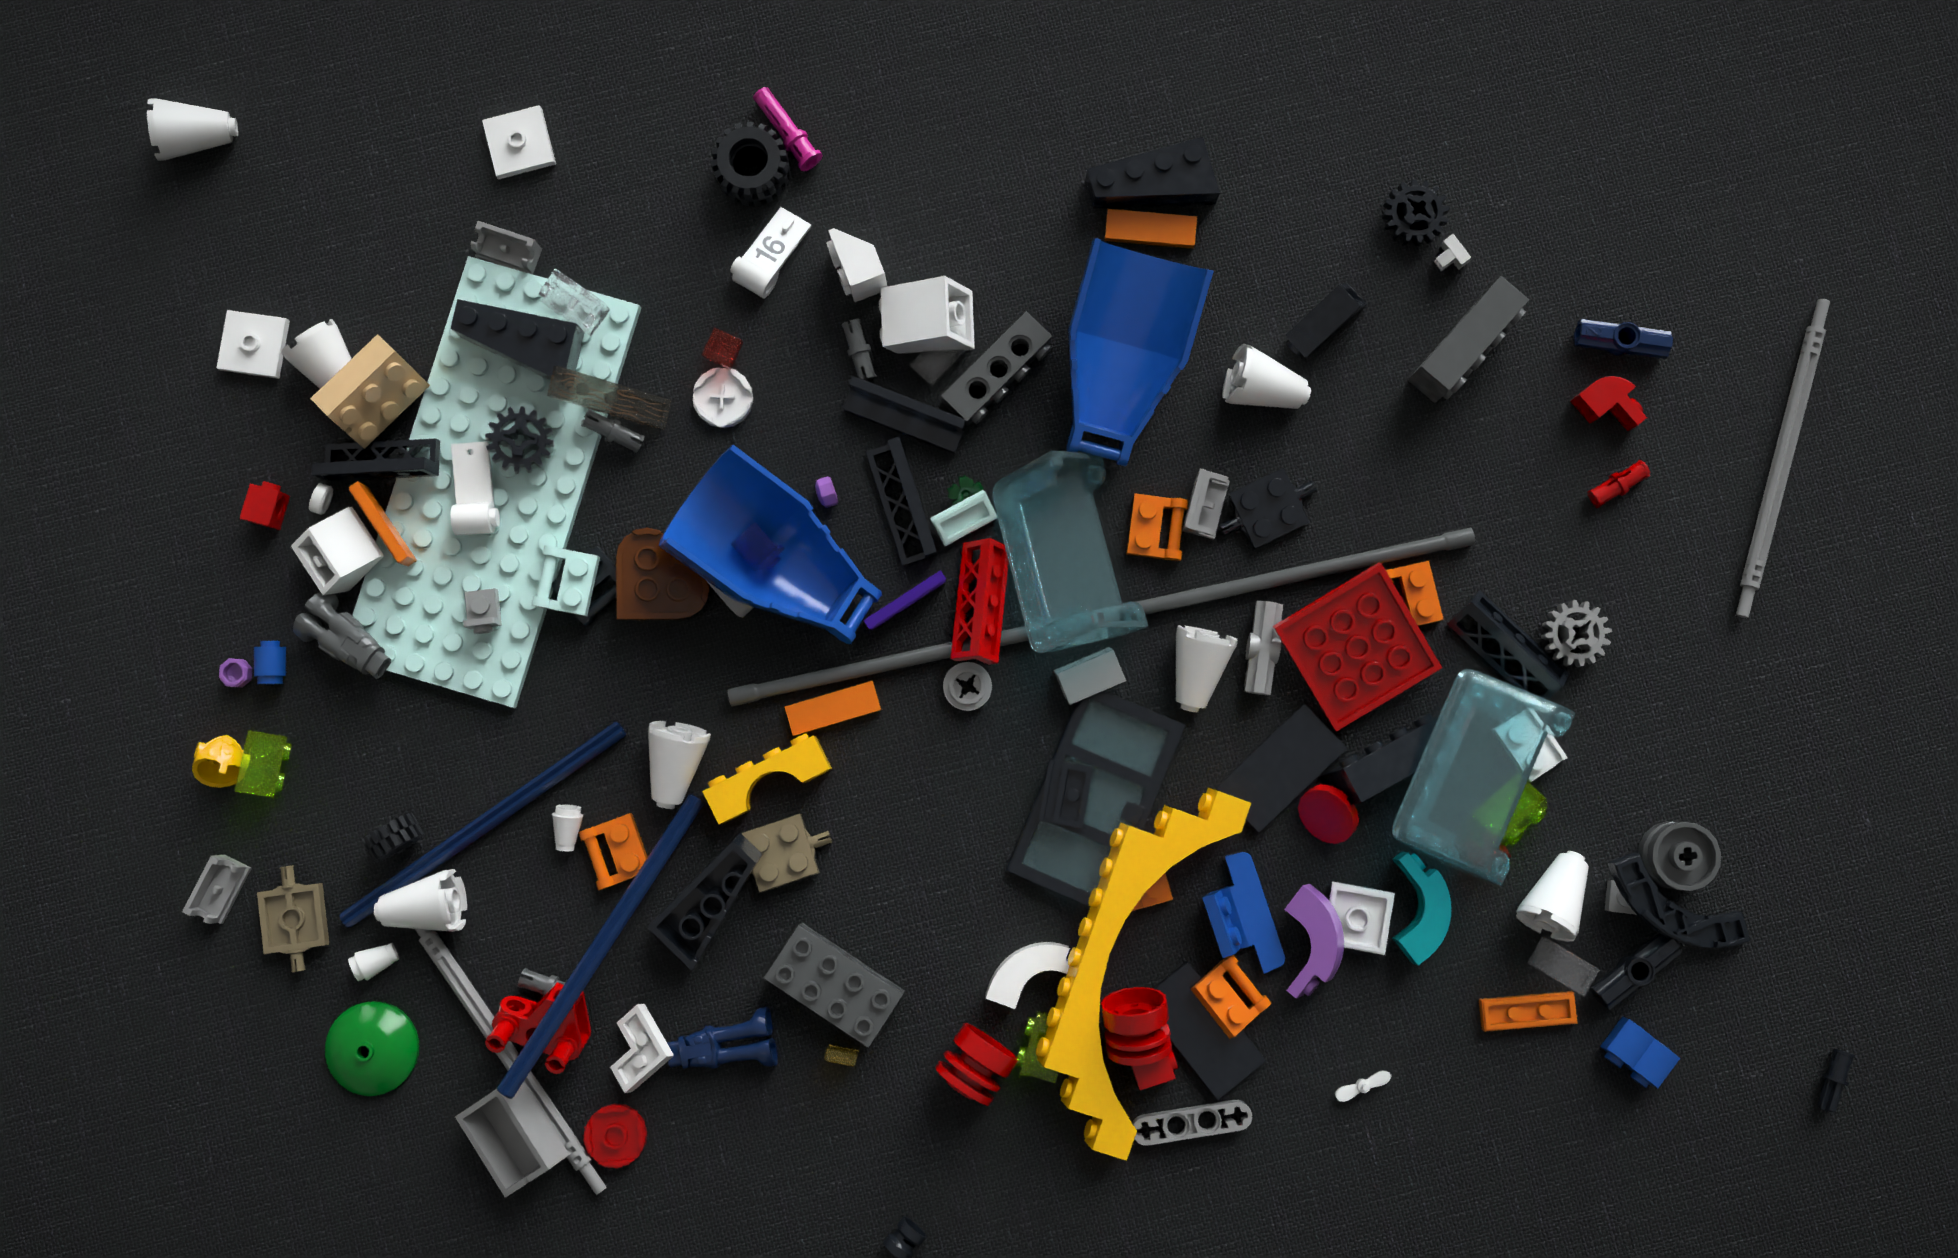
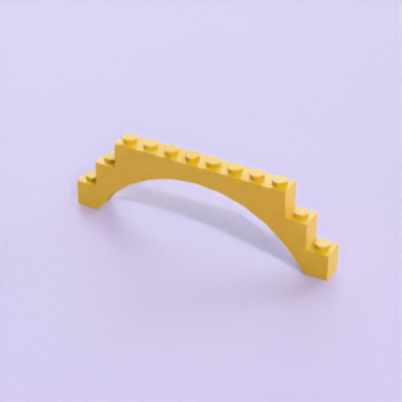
(1073, 1031)

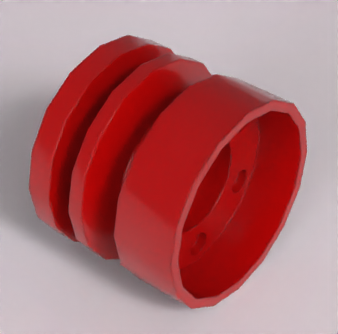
(1136, 1026)
(976, 1064)

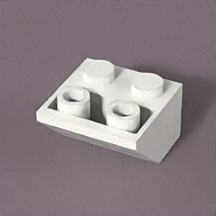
(860, 265)
(337, 552)

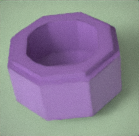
(826, 492)
(235, 672)

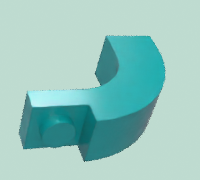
(1433, 913)

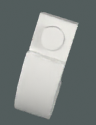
(1021, 966)

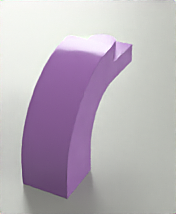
(1326, 939)

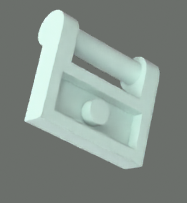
(576, 581)

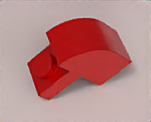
(1611, 395)

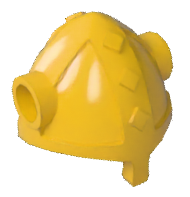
(217, 762)

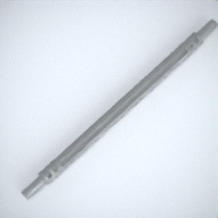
(1782, 458)
(483, 1018)

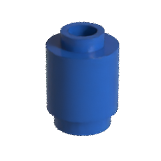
(269, 662)

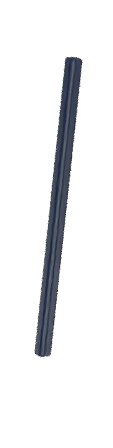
(486, 821)
(599, 948)

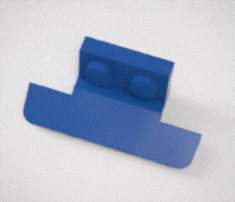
(1243, 916)

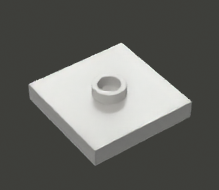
(519, 142)
(253, 344)
(1363, 916)

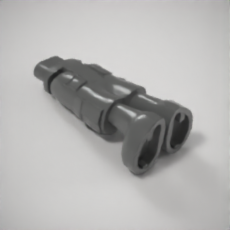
(345, 638)

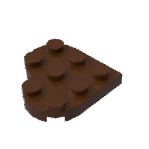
(654, 582)

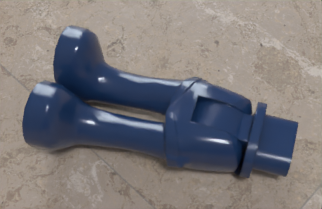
(706, 1049)

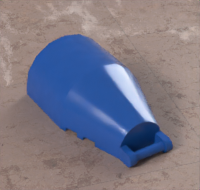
(1128, 342)
(812, 578)

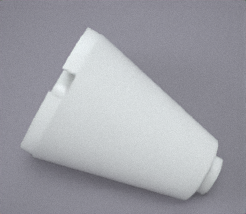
(187, 128)
(318, 353)
(1263, 382)
(1199, 665)
(674, 760)
(1557, 898)
(425, 904)

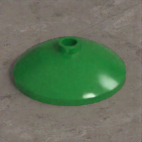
(391, 1047)

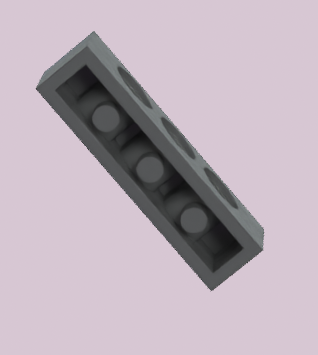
(1023, 331)

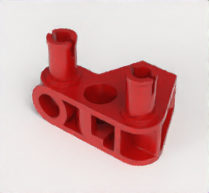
(520, 1017)

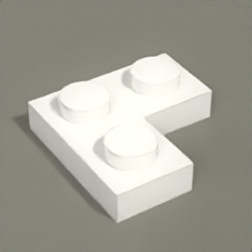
(647, 1052)

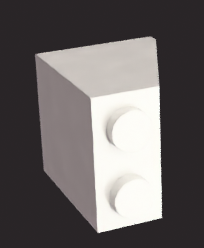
(920, 316)

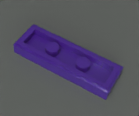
(905, 600)

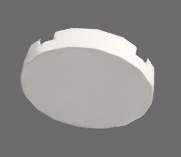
(722, 397)

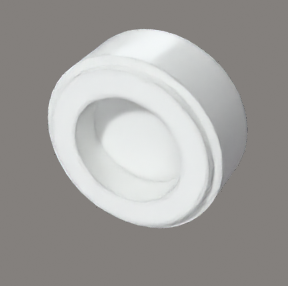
(320, 498)

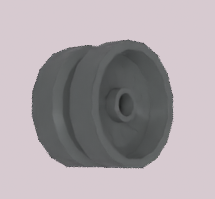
(1680, 855)

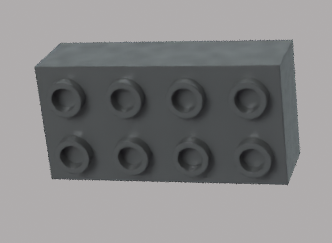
(1470, 341)
(834, 984)

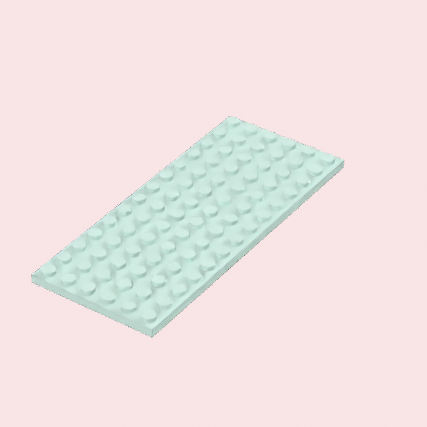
(422, 606)

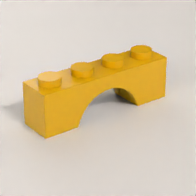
(732, 796)

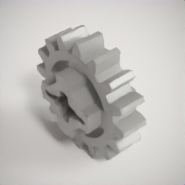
(1586, 641)

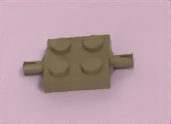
(786, 852)
(293, 918)

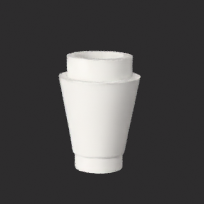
(566, 826)
(372, 961)

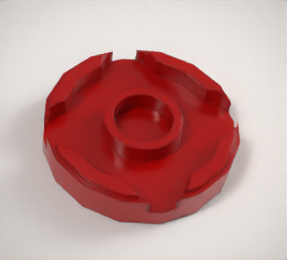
(1328, 814)
(615, 1135)

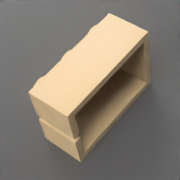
(370, 391)

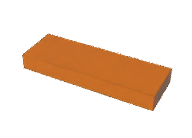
(1150, 228)
(382, 524)
(832, 708)
(1528, 1011)

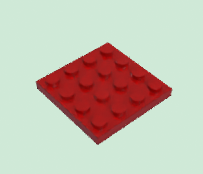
(1357, 646)

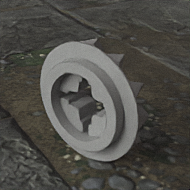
(964, 671)

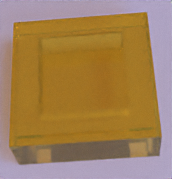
(841, 1055)

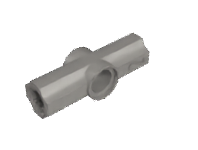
(1263, 648)

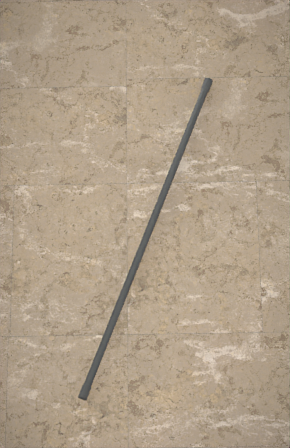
(1446, 541)

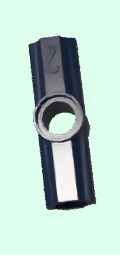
(1640, 340)

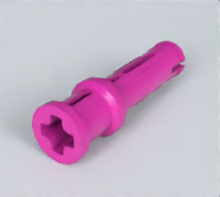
(794, 139)

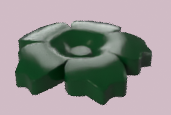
(964, 490)

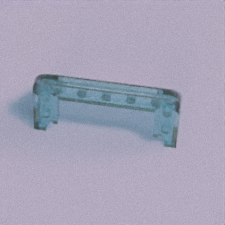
(1061, 553)
(1476, 773)

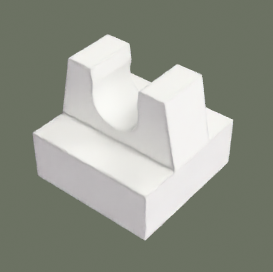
(1453, 253)

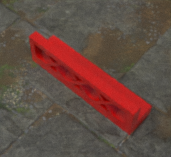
(986, 599)

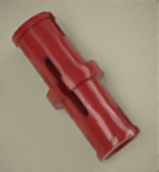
(1619, 483)

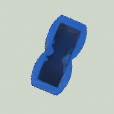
(1640, 1053)

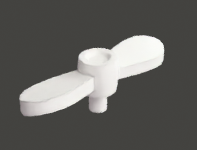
(1362, 1085)

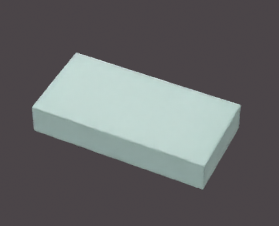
(964, 517)

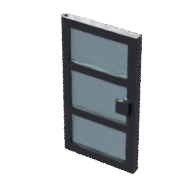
(1129, 759)

